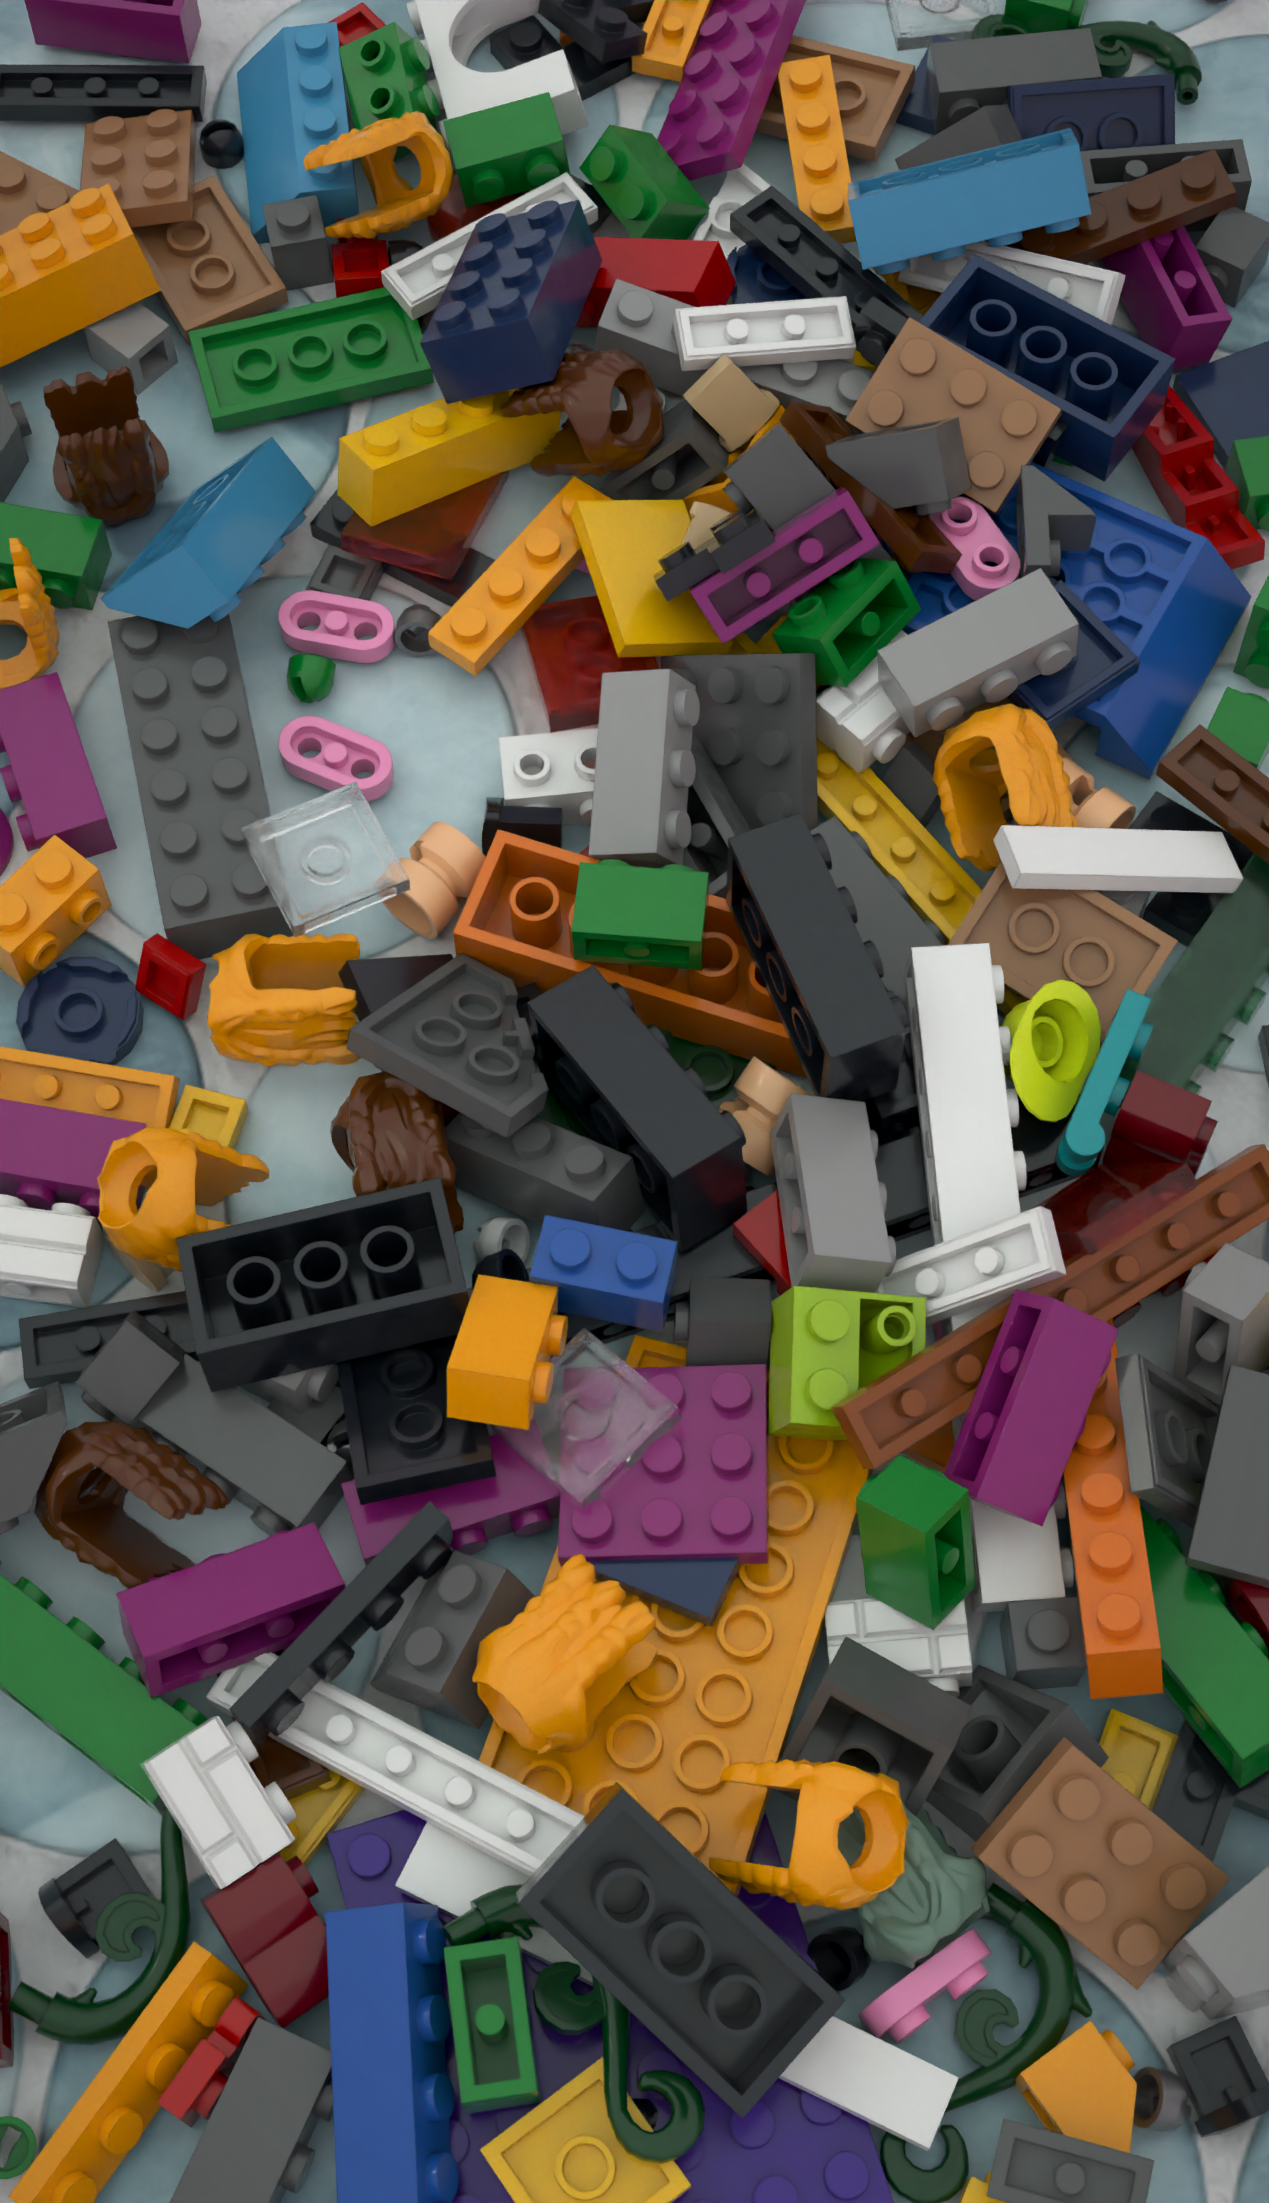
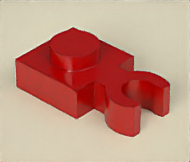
(358, 264)
(206, 2071)

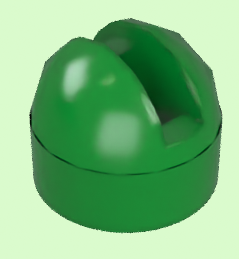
(310, 677)
(22, 2151)

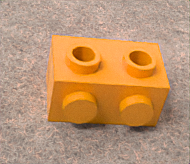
(47, 908)
(505, 1352)

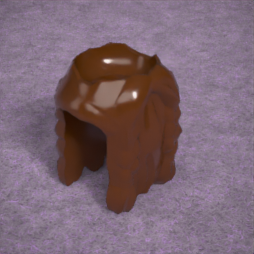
(594, 436)
(104, 451)
(395, 1138)
(86, 1504)

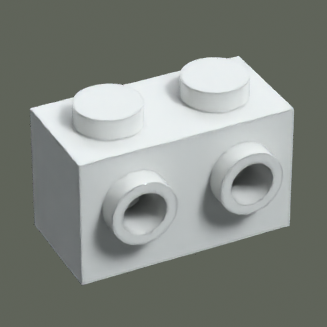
(551, 772)

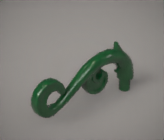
(1149, 38)
(1059, 1993)
(574, 2014)
(89, 2022)

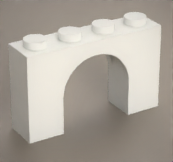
(451, 35)

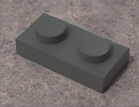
(1057, 2168)

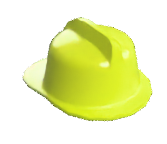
(1052, 1048)

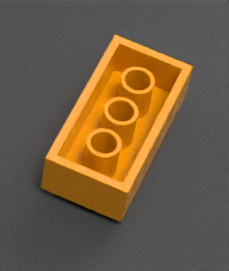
(68, 272)

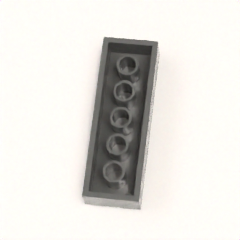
(196, 779)

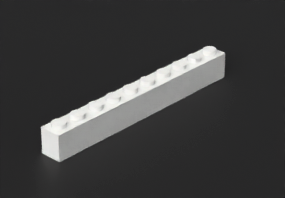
(970, 1185)

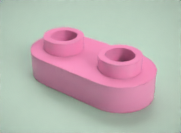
(978, 542)
(340, 626)
(340, 759)
(902, 2007)

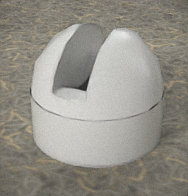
(502, 1229)

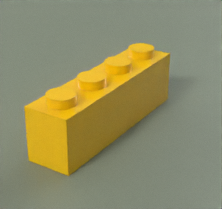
(435, 453)

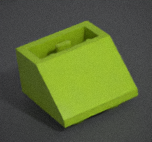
(830, 1348)

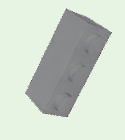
(978, 653)
(643, 768)
(831, 1195)

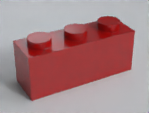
(678, 269)

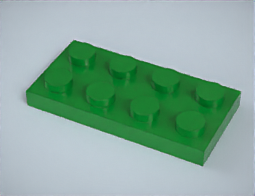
(308, 358)

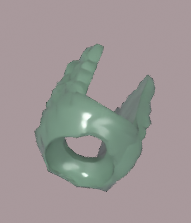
(927, 1903)

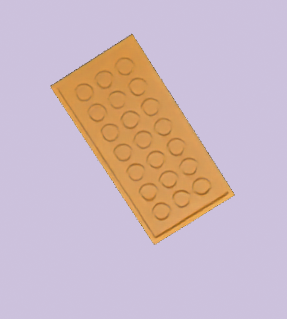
(719, 1688)

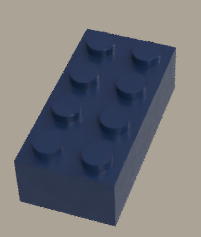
(512, 301)
(1085, 367)

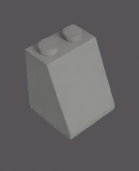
(1226, 1957)

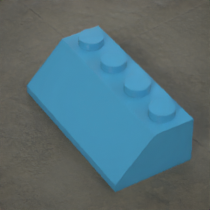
(289, 105)
(968, 201)
(215, 541)

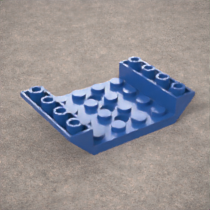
(1155, 590)

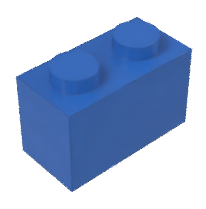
(607, 1272)

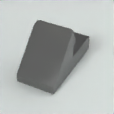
(1048, 522)

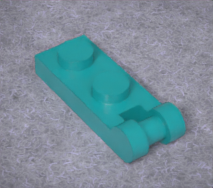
(1104, 1086)

